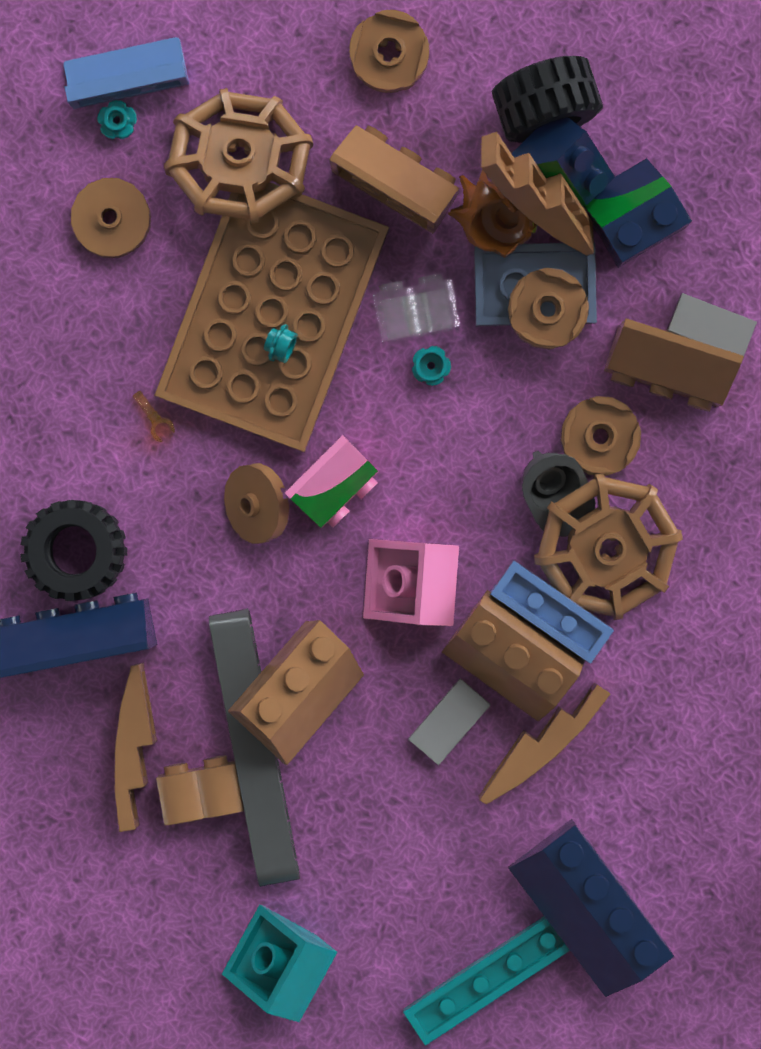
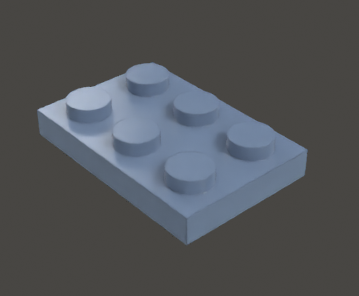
(499, 275)

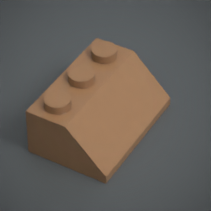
(394, 177)
(672, 364)
(514, 657)
(298, 690)

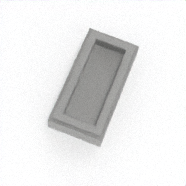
(711, 325)
(449, 721)

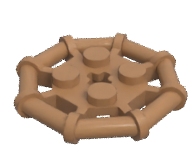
(242, 175)
(611, 524)

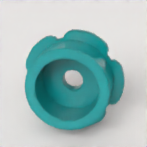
(124, 128)
(280, 343)
(435, 355)

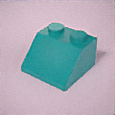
(279, 964)

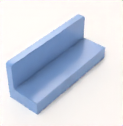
(125, 73)
(552, 611)

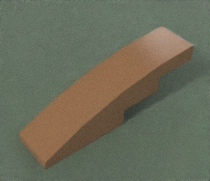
(541, 199)
(134, 730)
(532, 754)

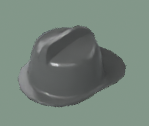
(549, 479)

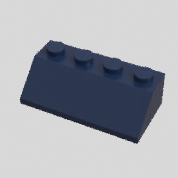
(77, 636)
(591, 910)

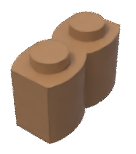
(199, 791)

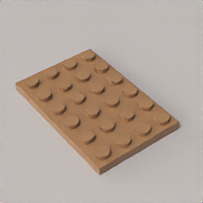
(293, 268)

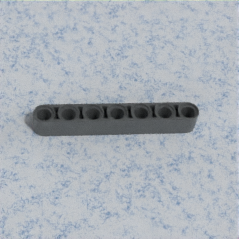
(255, 764)

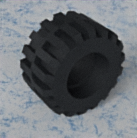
(546, 93)
(39, 553)

